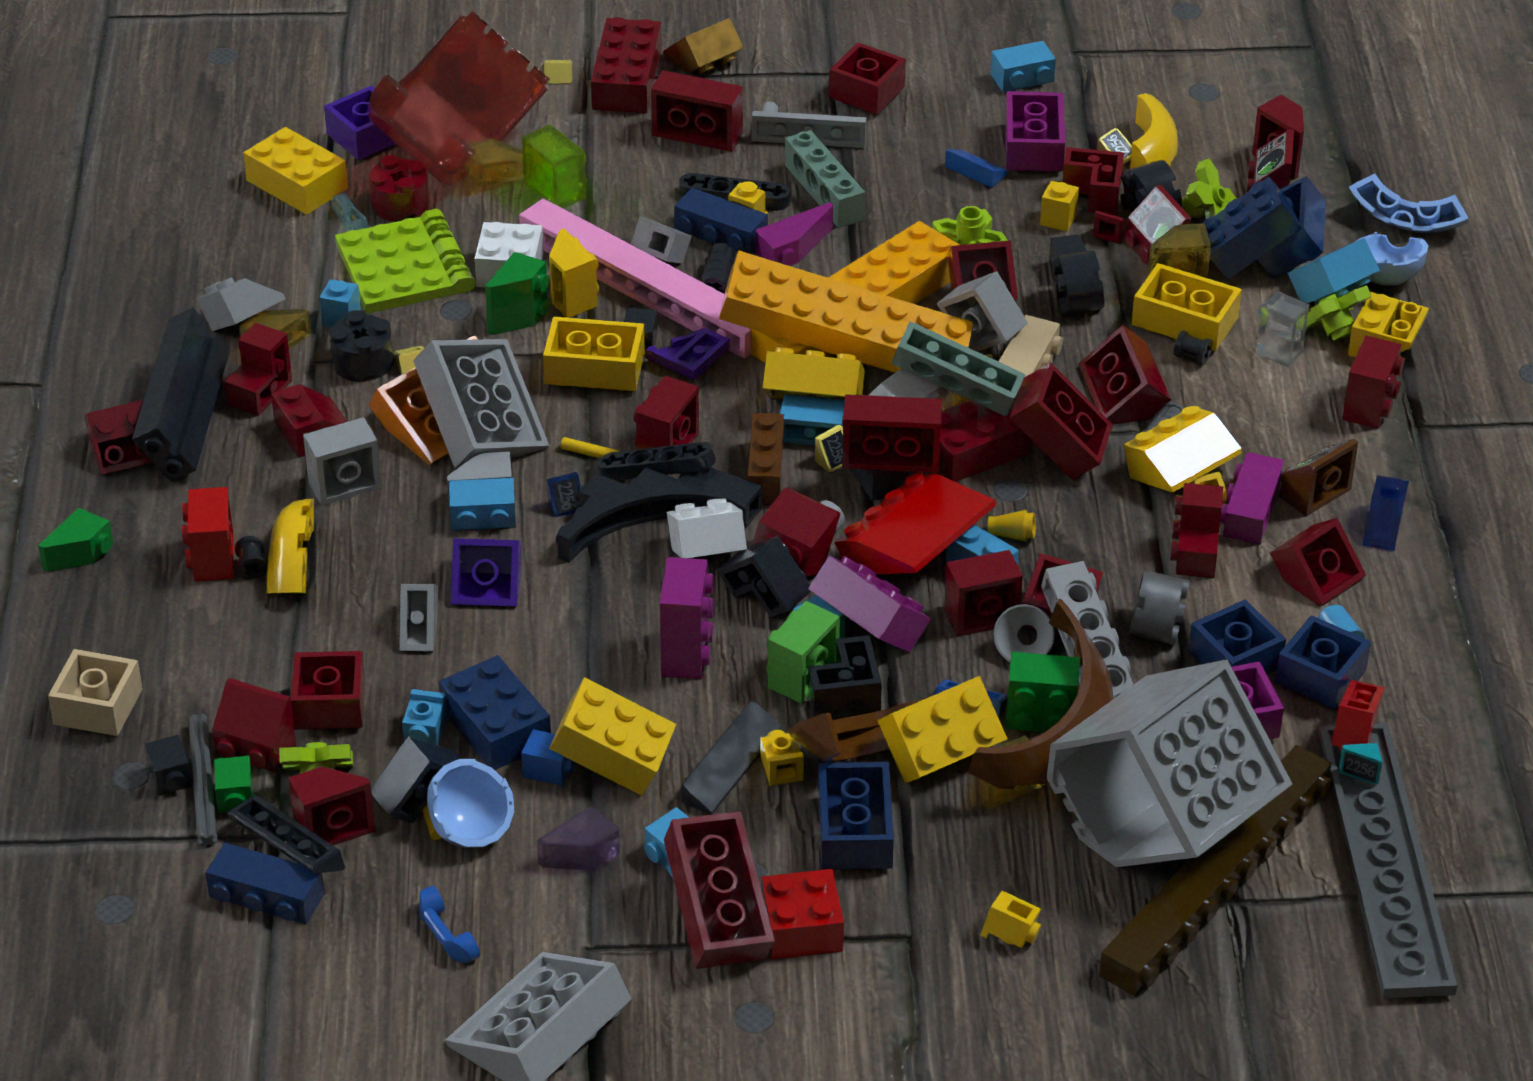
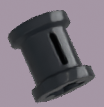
(1193, 347)
(251, 562)

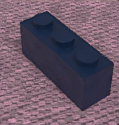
(718, 220)
(264, 883)

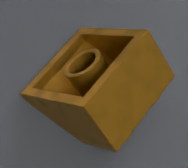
(705, 47)

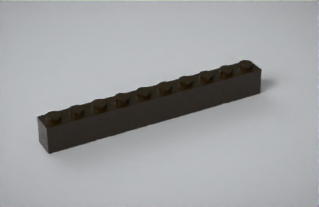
(1209, 879)

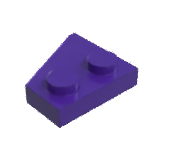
(690, 353)

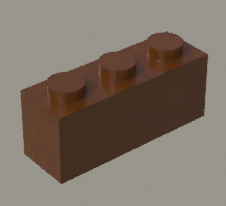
(767, 454)

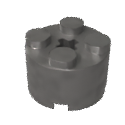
(1159, 607)

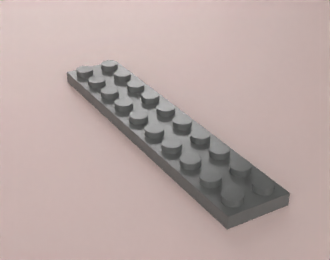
(1390, 876)

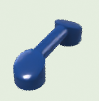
(460, 948)

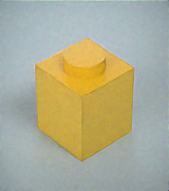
(1059, 206)

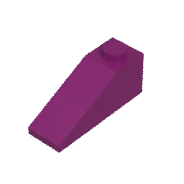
(795, 236)

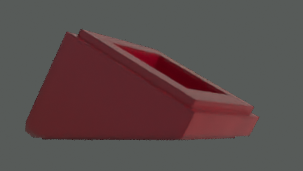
(1109, 227)

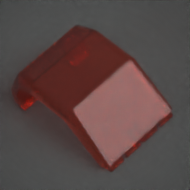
(457, 96)

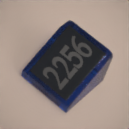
(563, 494)

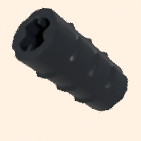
(718, 266)

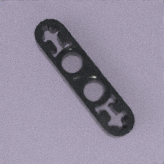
(776, 194)
(664, 459)

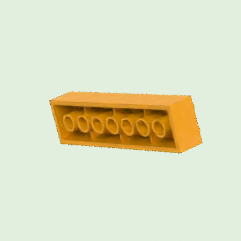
(902, 268)
(827, 312)

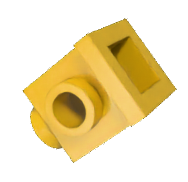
(749, 196)
(781, 749)
(1012, 920)

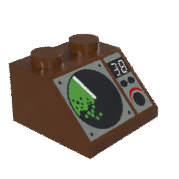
(1320, 477)

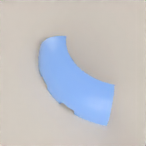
(1407, 215)

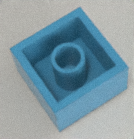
(1334, 272)

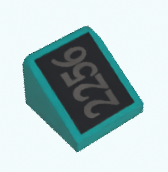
(1361, 762)

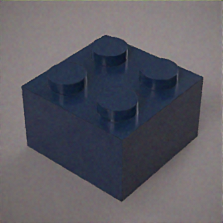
(1236, 636)
(1322, 661)

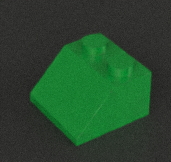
(517, 294)

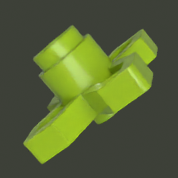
(1206, 195)
(970, 227)
(1335, 313)
(315, 756)

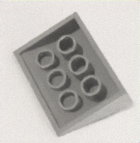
(479, 398)
(541, 1017)

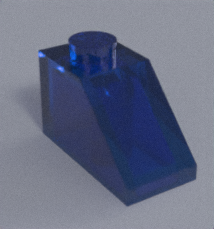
(1385, 513)

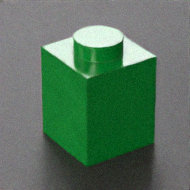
(232, 782)

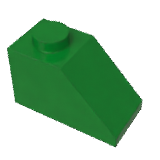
(76, 542)

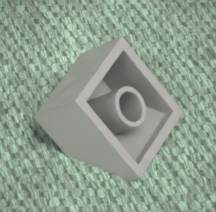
(233, 302)

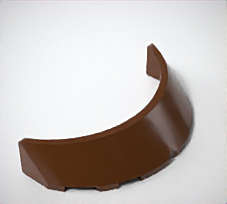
(844, 737)
(1029, 760)

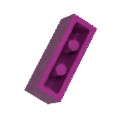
(1251, 497)

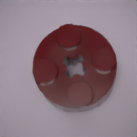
(398, 188)

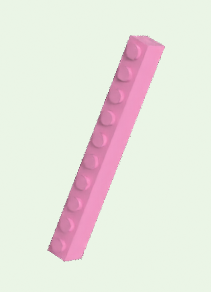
(642, 275)

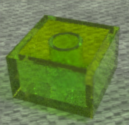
(554, 166)

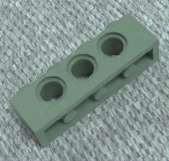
(824, 178)
(958, 368)

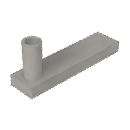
(831, 130)

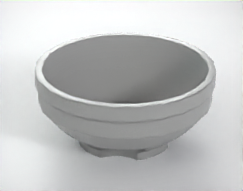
(1009, 625)

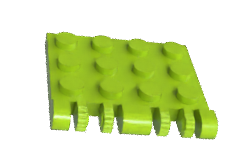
(405, 262)

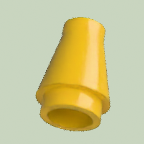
(1013, 525)

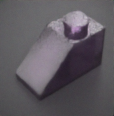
(580, 842)

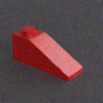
(1357, 714)

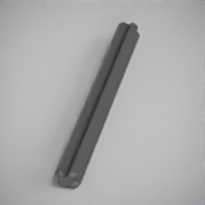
(202, 780)

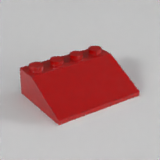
(913, 524)

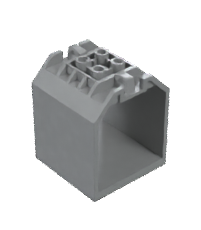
(1166, 767)

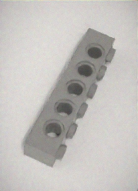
(1075, 582)

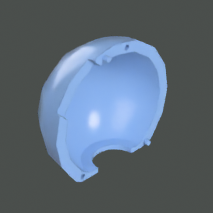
(1396, 263)
(469, 803)

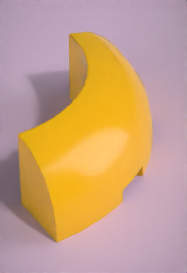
(1160, 135)
(286, 556)

